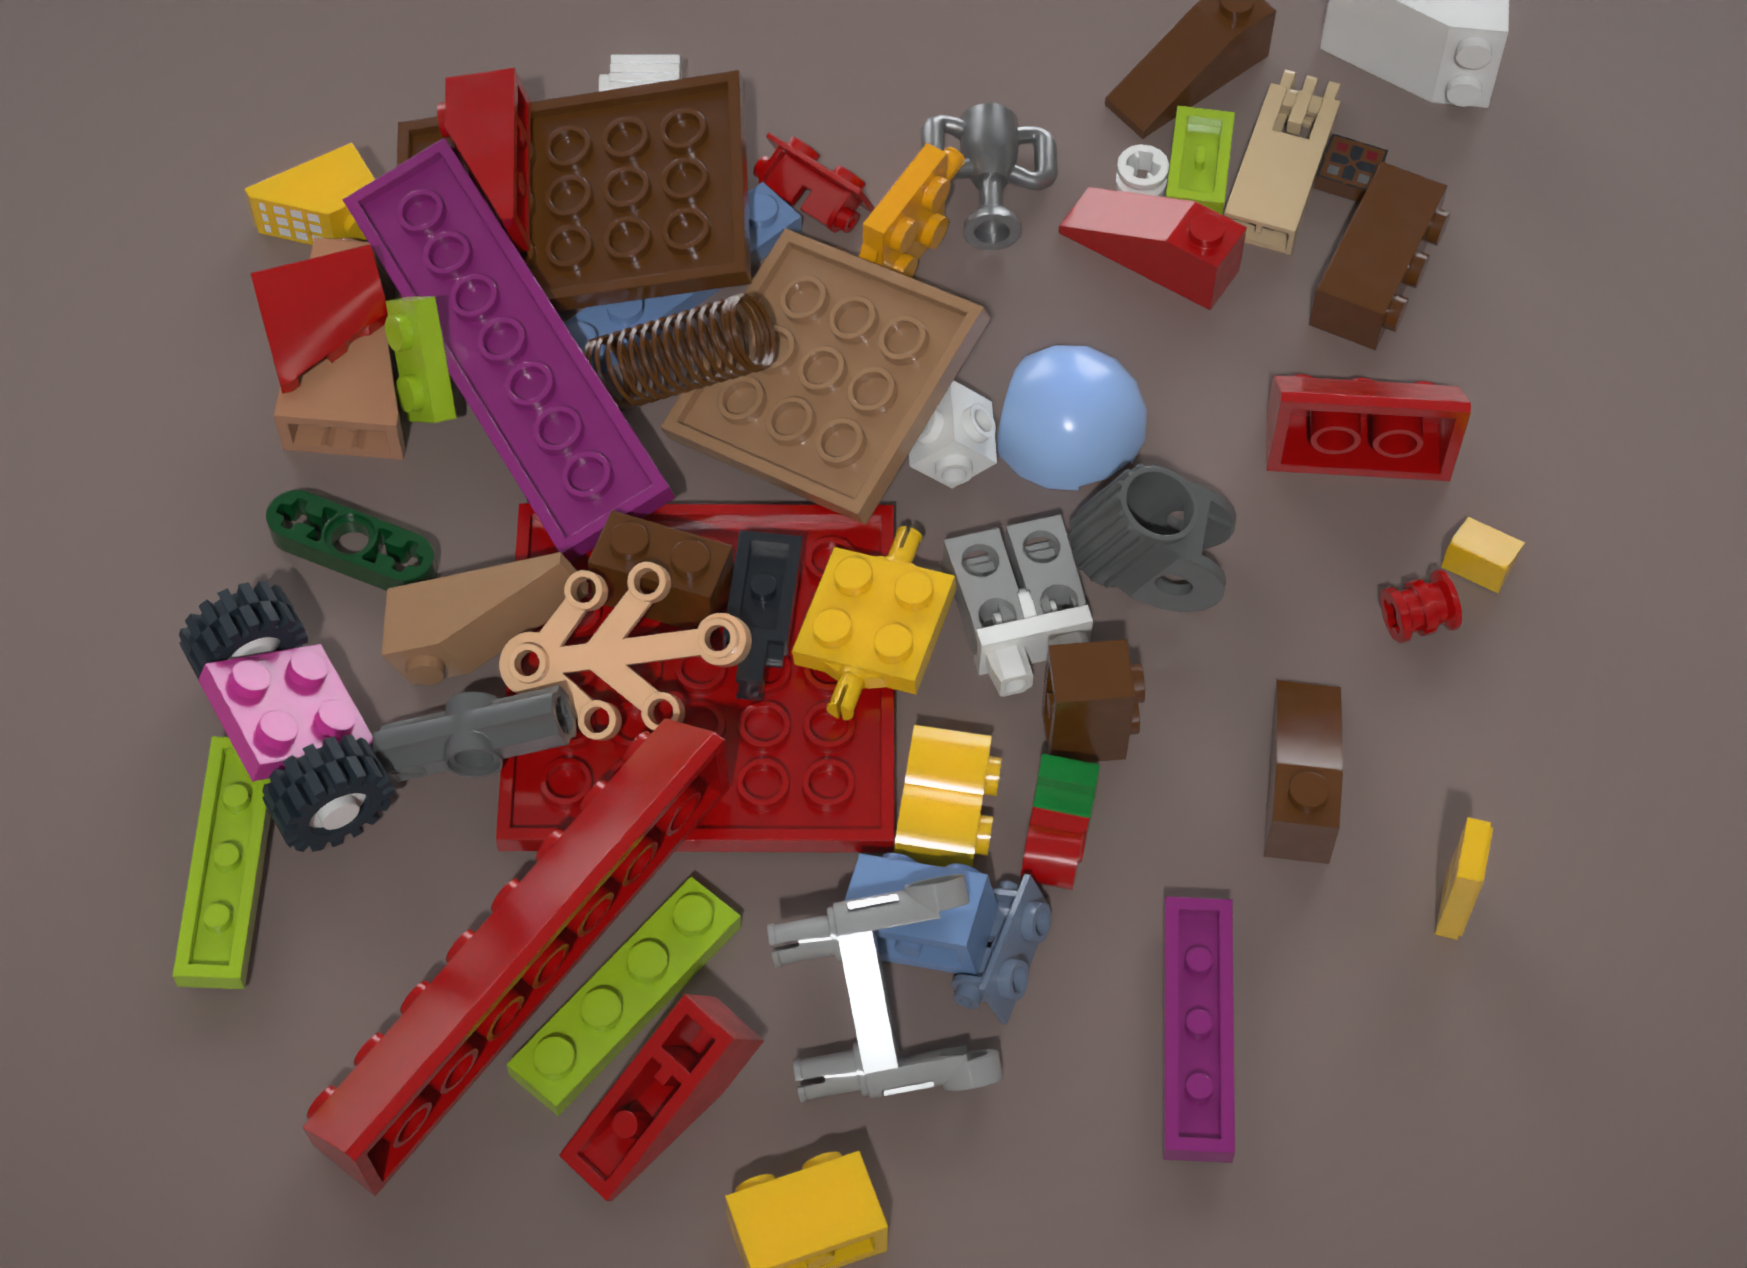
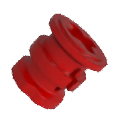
(1421, 607)

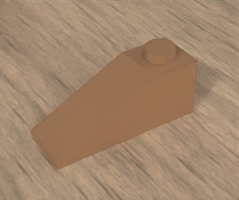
(468, 617)

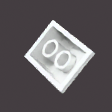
(1424, 46)

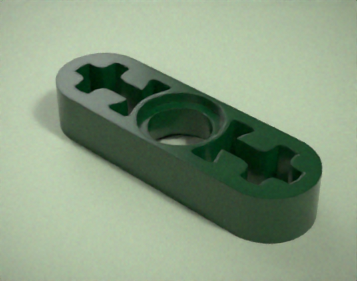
(336, 520)

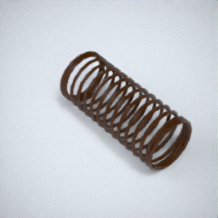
(630, 370)

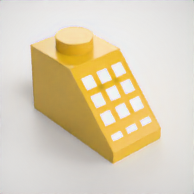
(309, 197)

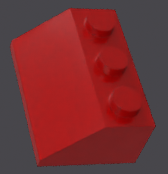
(1365, 427)

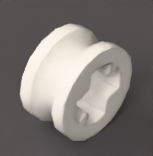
(1143, 158)

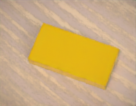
(1464, 878)

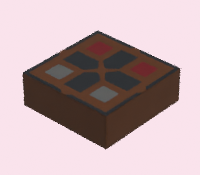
(1348, 167)

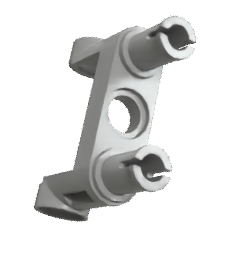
(875, 1059)

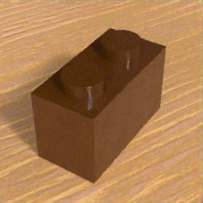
(697, 568)
(1091, 700)

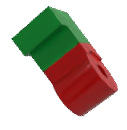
(1060, 820)

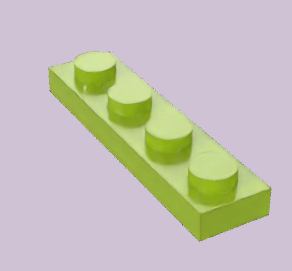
(223, 875)
(624, 996)

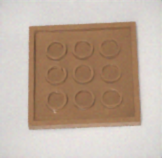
(849, 379)

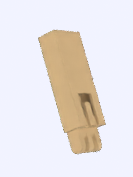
(1282, 167)

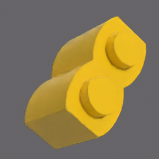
(944, 797)

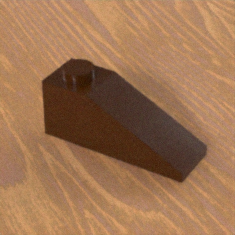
(1192, 61)
(1304, 773)

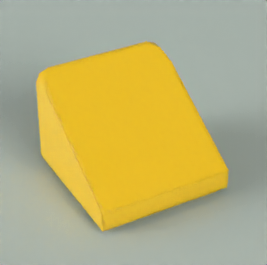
(1482, 554)

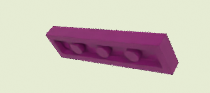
(1198, 1030)

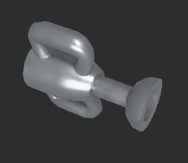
(990, 151)

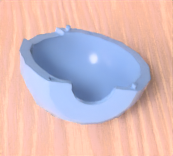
(1071, 418)

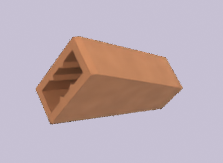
(345, 403)

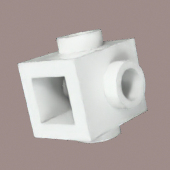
(956, 438)

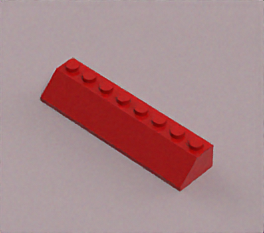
(519, 953)

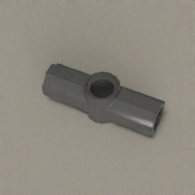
(475, 734)

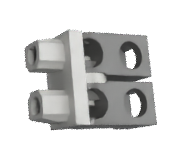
(1017, 598)

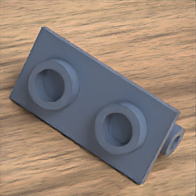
(1018, 928)

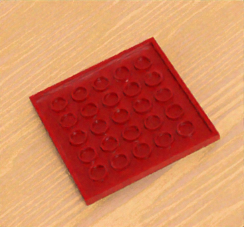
(791, 765)

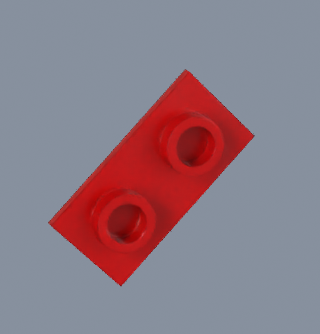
(832, 194)

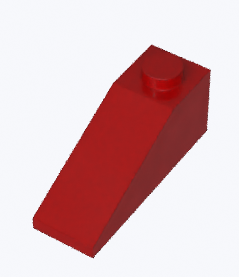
(491, 131)
(1161, 239)
(661, 1093)

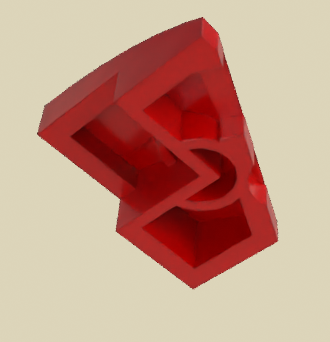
(318, 309)

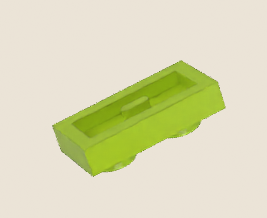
(1200, 156)
(421, 360)

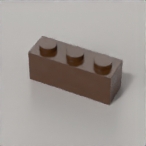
(1380, 256)

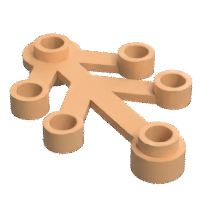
(611, 652)

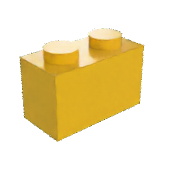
(808, 1217)

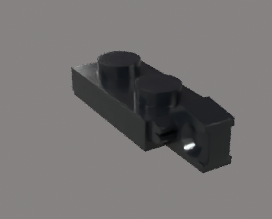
(764, 599)

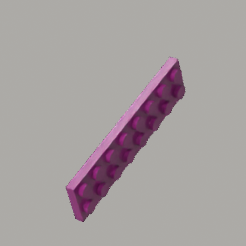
(509, 350)

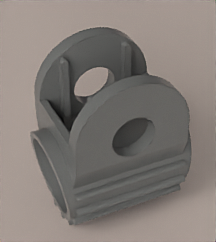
(1132, 539)

